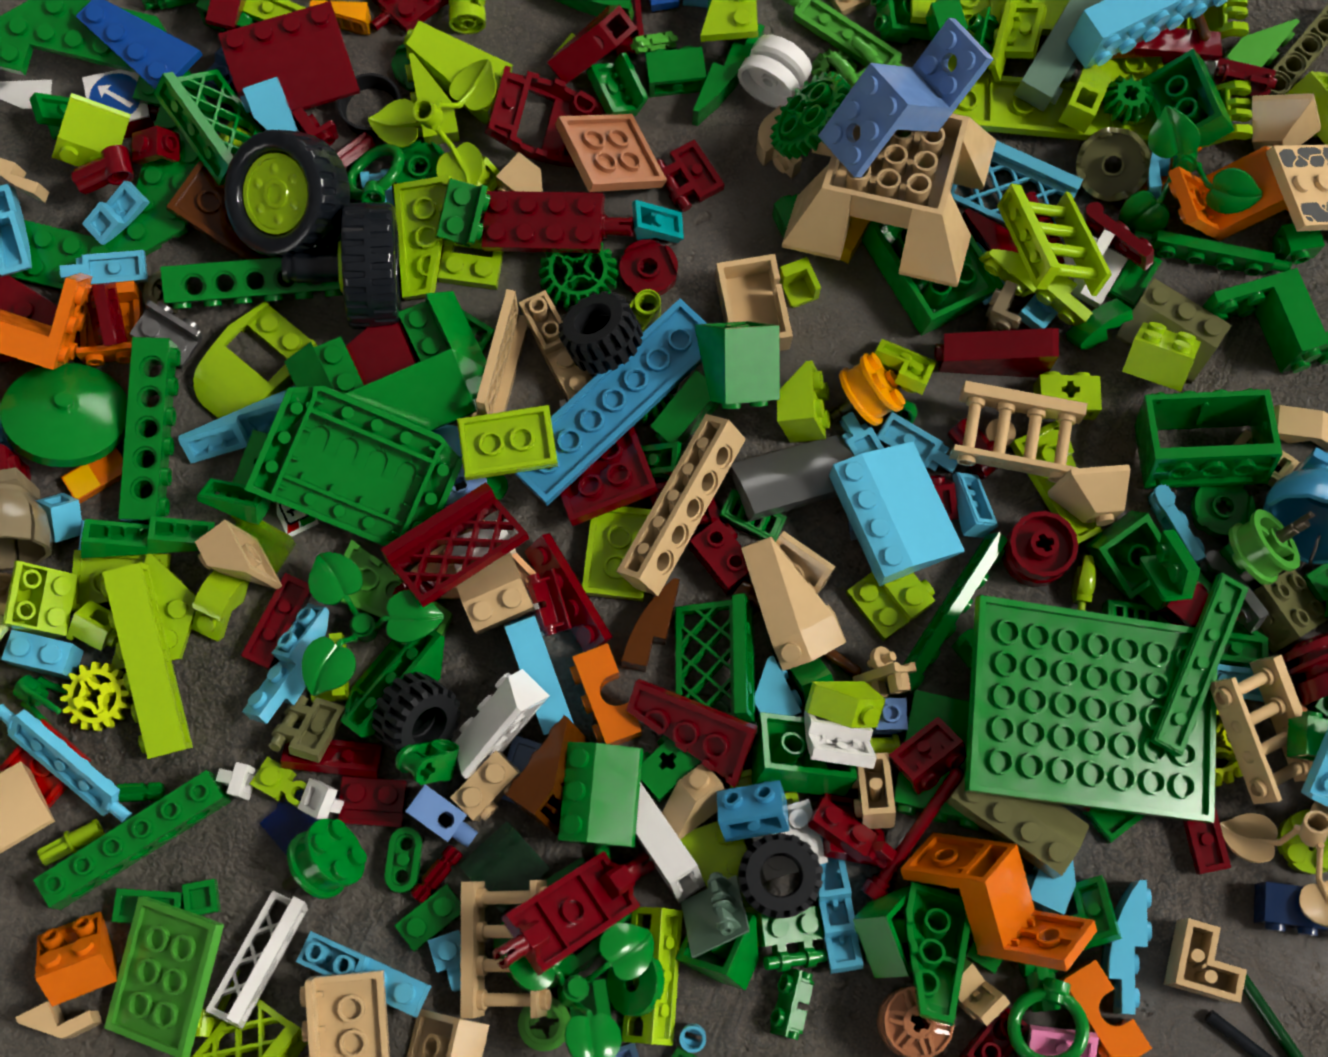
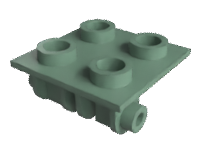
(715, 914)

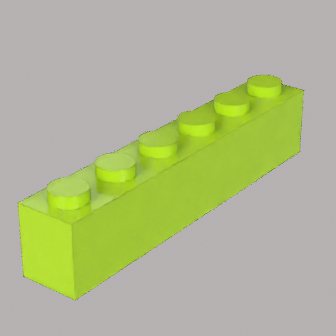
(146, 660)

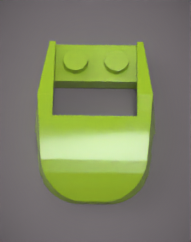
(226, 382)

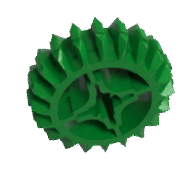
(568, 291)

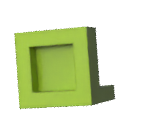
(799, 282)

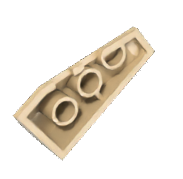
(793, 613)

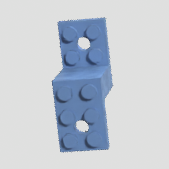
(905, 97)

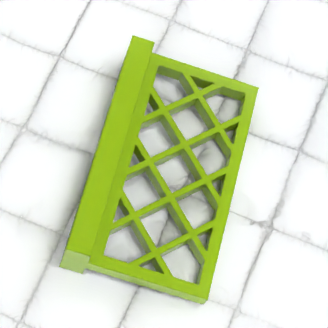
(287, 1044)

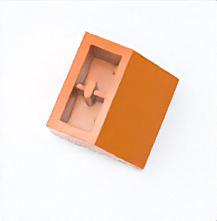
(75, 959)

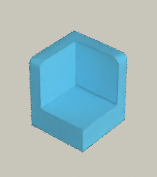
(63, 516)

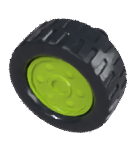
(286, 193)
(363, 266)

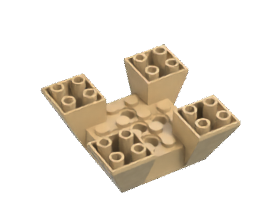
(901, 188)

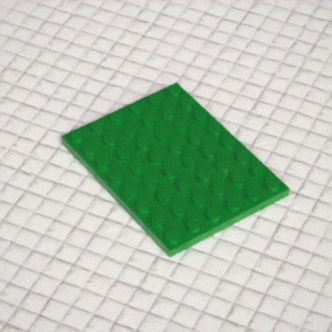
(1071, 709)

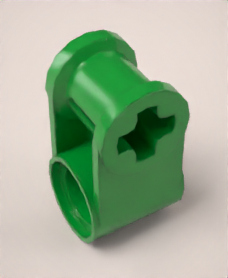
(429, 760)

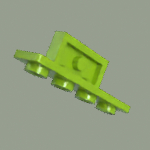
(1017, 34)

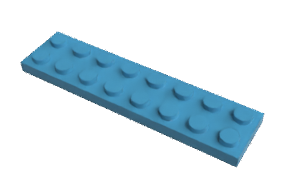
(618, 400)

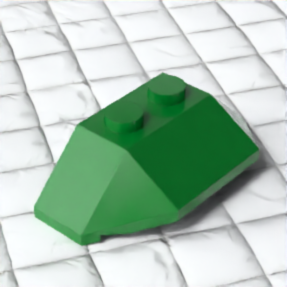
(395, 661)

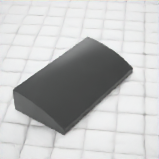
(788, 477)

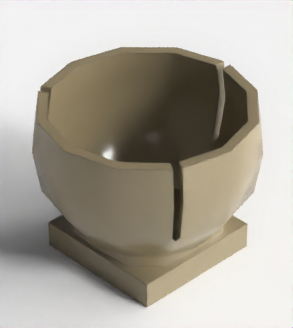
(22, 520)

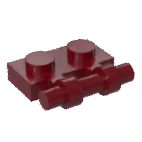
(696, 171)

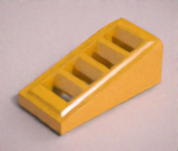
(350, 15)

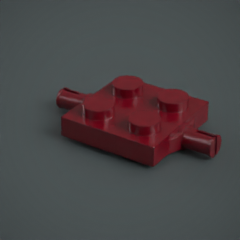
(405, 12)

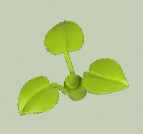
(399, 120)

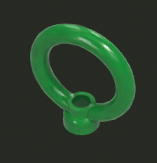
(375, 190)
(1053, 992)

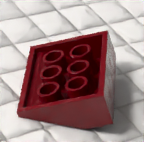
(300, 50)

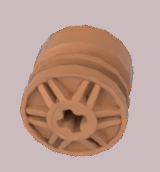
(898, 1032)

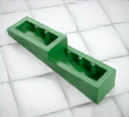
(162, 535)

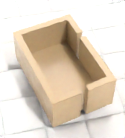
(747, 294)

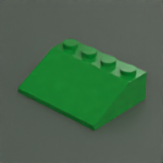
(924, 301)

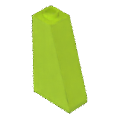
(447, 56)

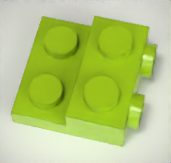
(891, 604)

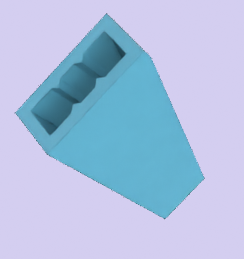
(535, 661)

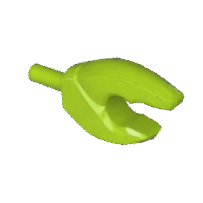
(1084, 583)

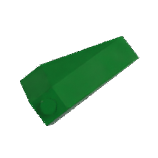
(938, 949)

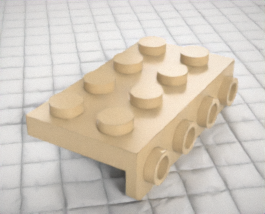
(346, 1015)

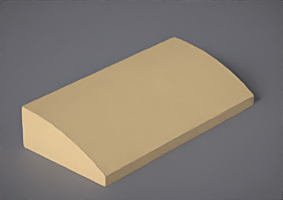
(21, 806)

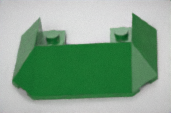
(426, 393)

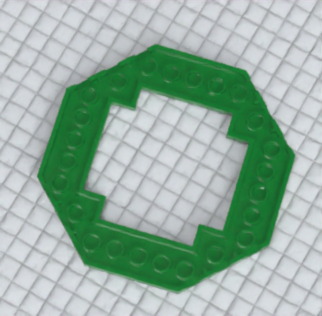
(56, 29)

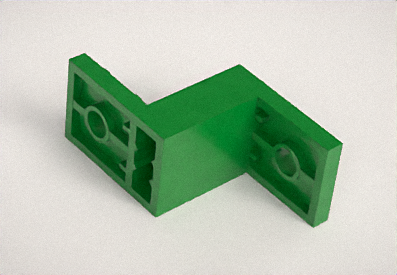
(1284, 316)

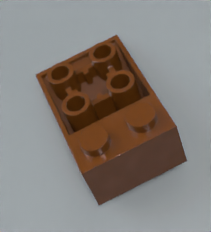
(541, 783)

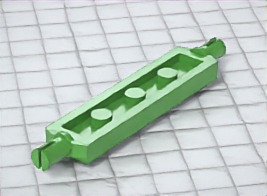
(840, 30)

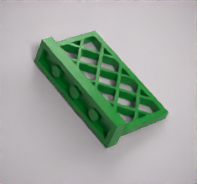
(199, 129)
(740, 654)

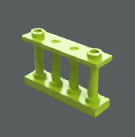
(1039, 254)

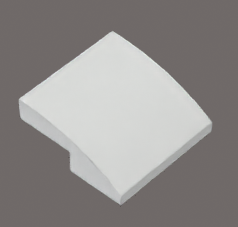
(838, 743)

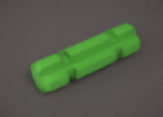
(655, 41)

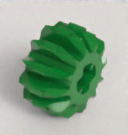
(1127, 100)

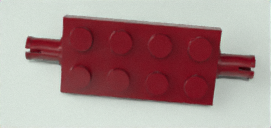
(549, 222)
(571, 912)

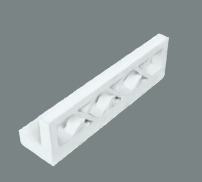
(264, 962)

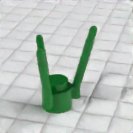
(34, 693)

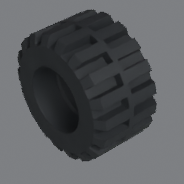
(600, 332)
(415, 712)
(809, 872)

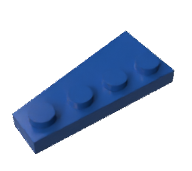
(137, 42)

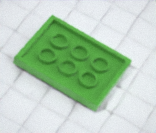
(164, 977)

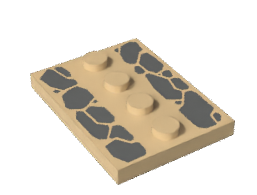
(1303, 183)

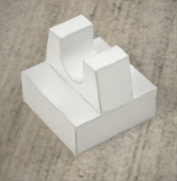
(238, 780)
(320, 800)

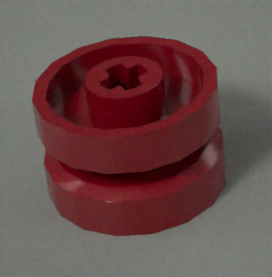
(1040, 549)

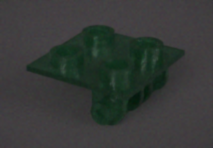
(504, 863)

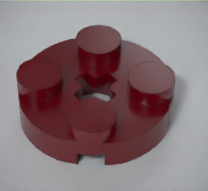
(656, 255)

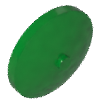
(64, 415)

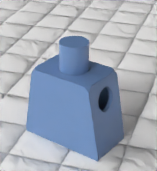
(426, 810)

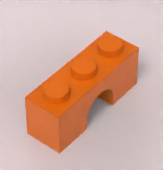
(594, 671)
(1088, 987)

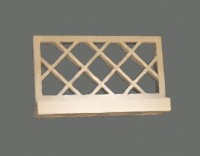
(502, 358)

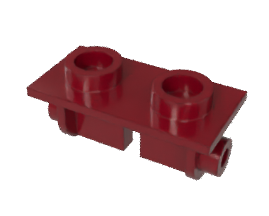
(1261, 78)
(546, 592)

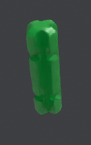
(140, 792)

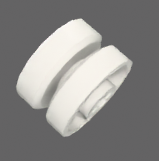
(774, 70)

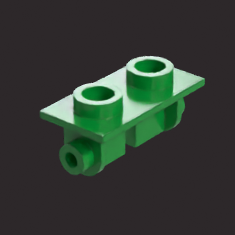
(982, 28)
(786, 1018)

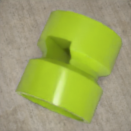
(467, 16)

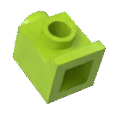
(92, 626)

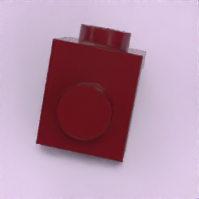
(155, 144)

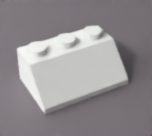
(499, 720)

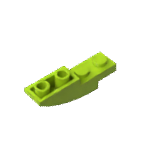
(1058, 295)

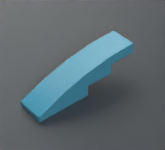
(836, 918)

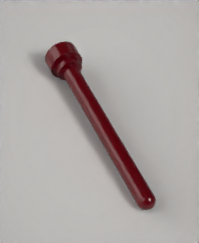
(879, 884)

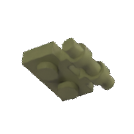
(315, 731)

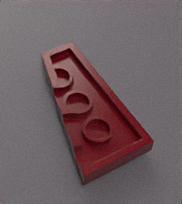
(704, 732)

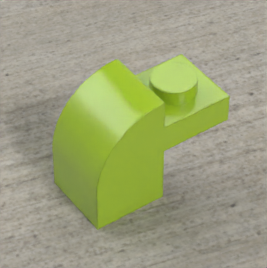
(215, 602)

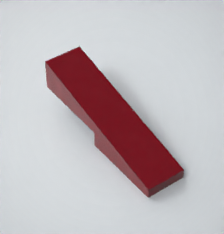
(1176, 42)

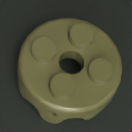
(1113, 143)

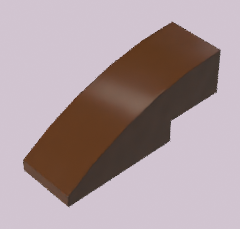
(651, 628)

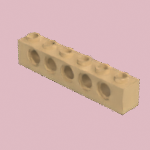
(681, 504)

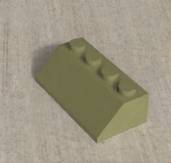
(1042, 830)

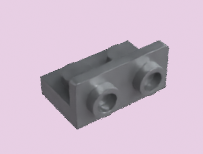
(161, 323)

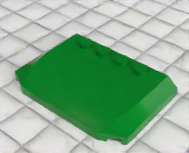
(353, 465)

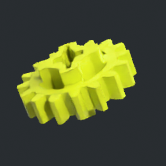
(84, 700)

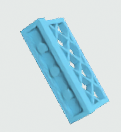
(1029, 169)

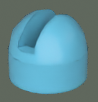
(692, 1044)

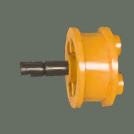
(869, 391)

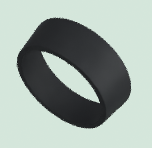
(368, 81)

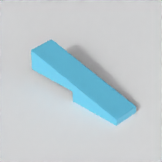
(230, 431)

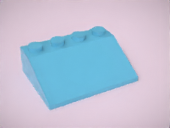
(895, 511)

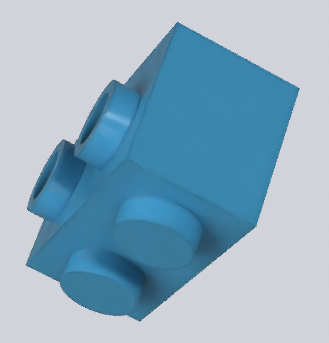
(752, 811)

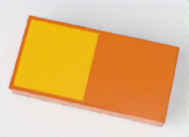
(94, 477)

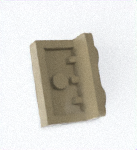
(998, 311)

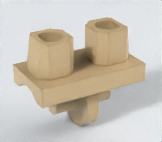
(887, 671)

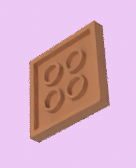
(610, 152)

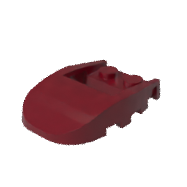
(509, 106)

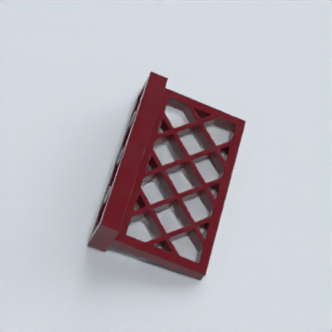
(442, 530)

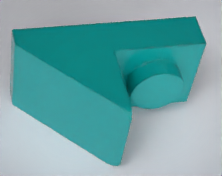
(657, 222)

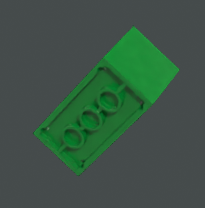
(1208, 464)

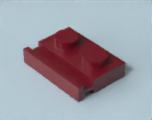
(373, 802)

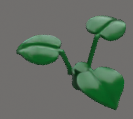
(1179, 138)
(335, 578)
(628, 954)

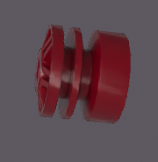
(1313, 662)

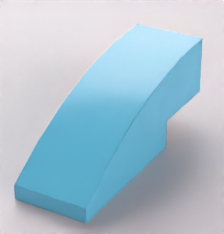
(14, 241)

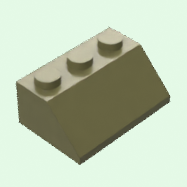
(1178, 314)

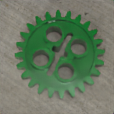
(808, 114)

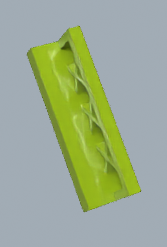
(660, 1022)

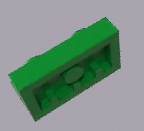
(462, 212)
(1171, 569)

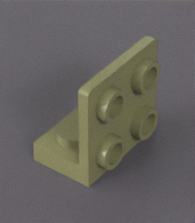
(1291, 610)

